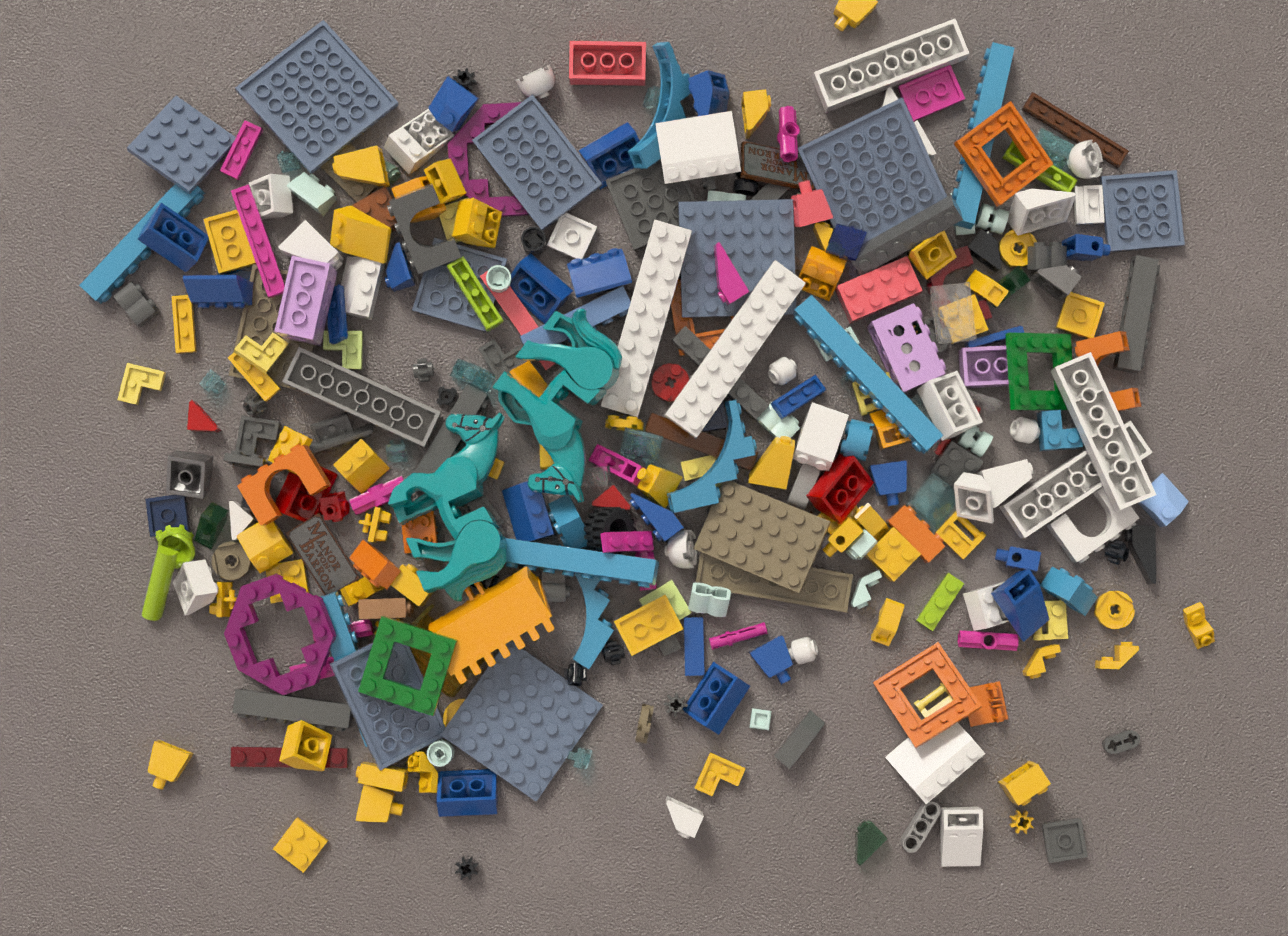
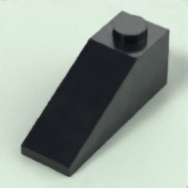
(1142, 545)

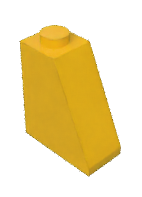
(362, 166)
(774, 464)
(389, 778)

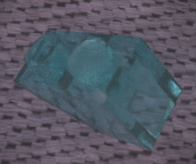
(473, 375)

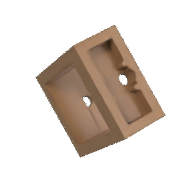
(385, 607)

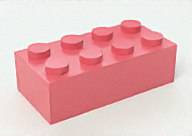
(607, 63)
(878, 289)

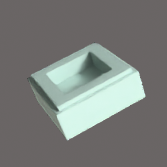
(760, 719)

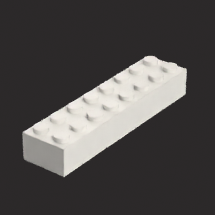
(890, 65)
(1103, 432)
(1060, 490)

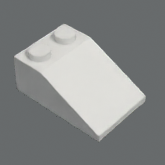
(1039, 209)

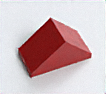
(199, 420)
(611, 498)

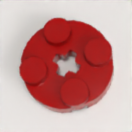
(660, 377)

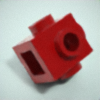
(334, 506)

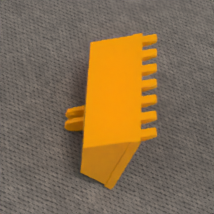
(493, 620)

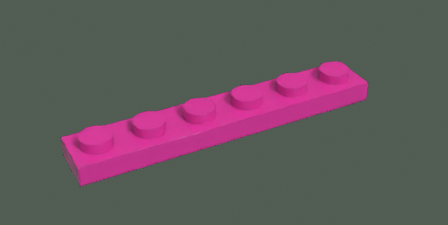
(258, 241)

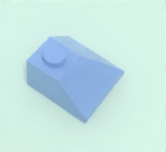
(1166, 503)

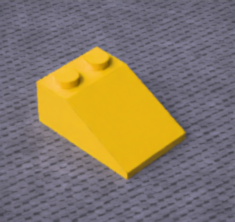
(360, 234)

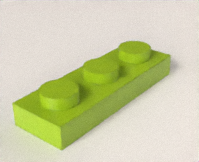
(939, 601)

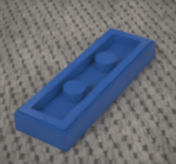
(337, 316)
(992, 338)
(798, 397)
(694, 646)

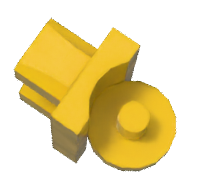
(378, 516)
(225, 600)

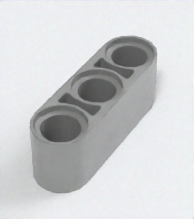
(802, 485)
(919, 836)

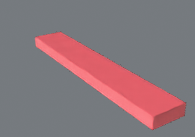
(516, 313)

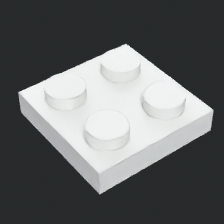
(572, 236)

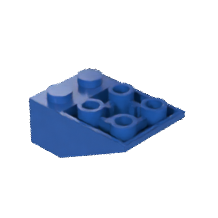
(709, 92)
(661, 519)
(1022, 603)

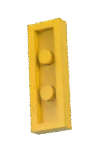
(183, 324)
(259, 381)

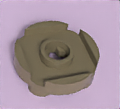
(225, 570)
(644, 723)

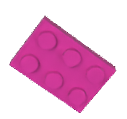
(931, 93)

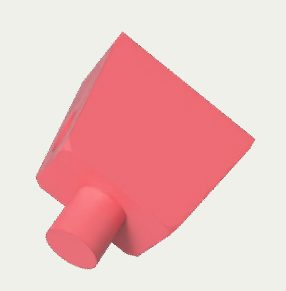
(810, 206)

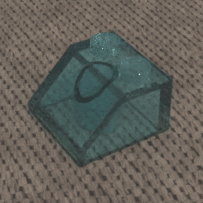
(641, 445)
(933, 500)

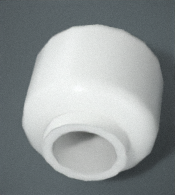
(782, 371)
(1025, 430)
(803, 650)

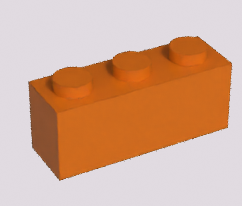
(916, 532)
(374, 565)

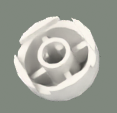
(537, 82)
(1085, 160)
(681, 549)

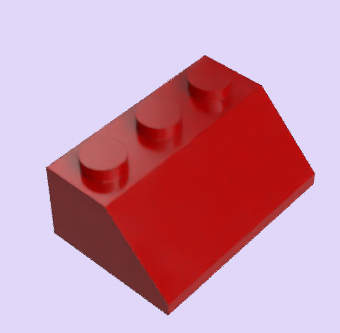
(840, 488)
(295, 499)

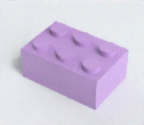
(983, 366)

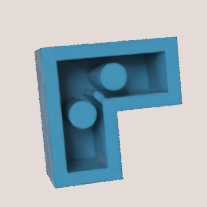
(1053, 436)
(568, 522)
(1069, 589)

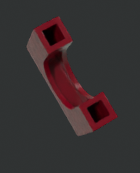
(961, 262)

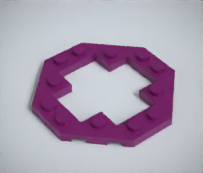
(458, 152)
(266, 670)

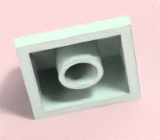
(312, 193)

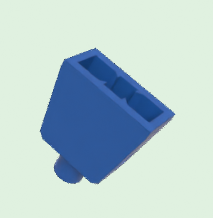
(1085, 247)
(889, 480)
(1028, 558)
(773, 658)

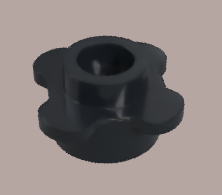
(450, 400)

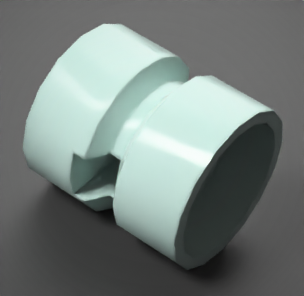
(998, 221)
(498, 278)
(977, 446)
(440, 752)

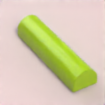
(1052, 177)
(475, 294)
(159, 583)

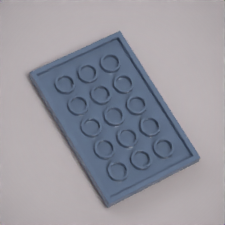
(537, 162)
(386, 727)

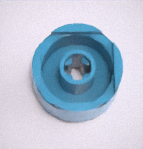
(858, 439)

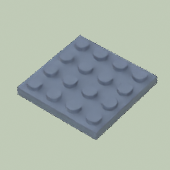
(182, 144)
(1142, 211)
(441, 296)

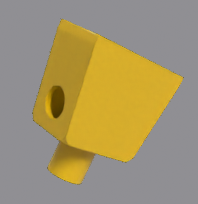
(852, 12)
(656, 483)
(849, 530)
(167, 763)
(377, 805)

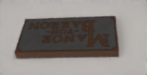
(765, 165)
(322, 555)

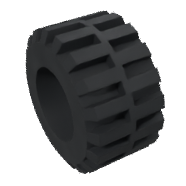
(604, 519)

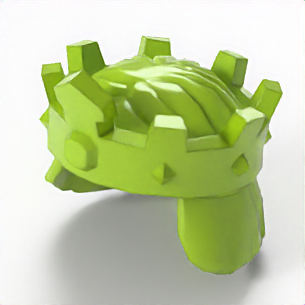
(178, 540)

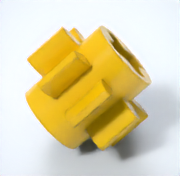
(1016, 819)

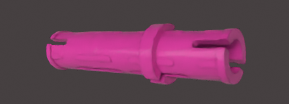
(730, 638)

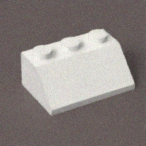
(361, 286)
(949, 405)

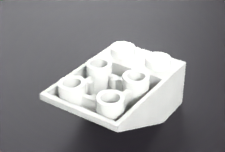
(417, 141)
(983, 608)
(961, 836)

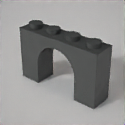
(423, 256)

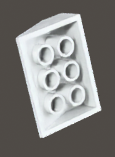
(698, 147)
(936, 762)

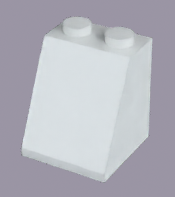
(309, 244)
(820, 437)
(1006, 479)

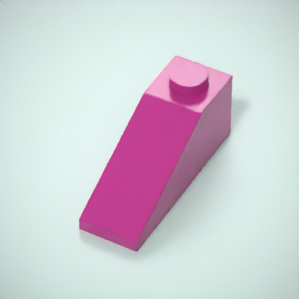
(728, 280)
(618, 464)

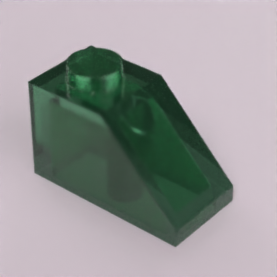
(1013, 281)
(211, 525)
(867, 841)

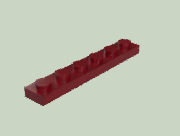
(271, 755)

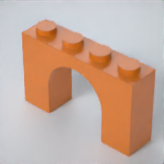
(1102, 347)
(257, 487)

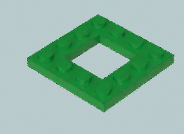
(1017, 348)
(441, 652)

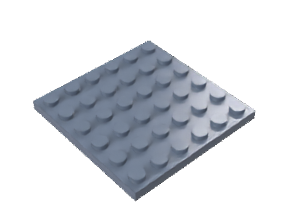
(316, 96)
(874, 170)
(752, 237)
(521, 720)

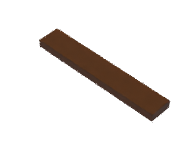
(1073, 128)
(703, 443)

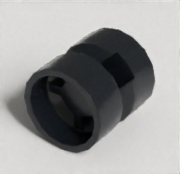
(745, 186)
(534, 241)

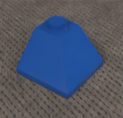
(452, 104)
(398, 270)

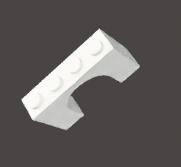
(1078, 545)

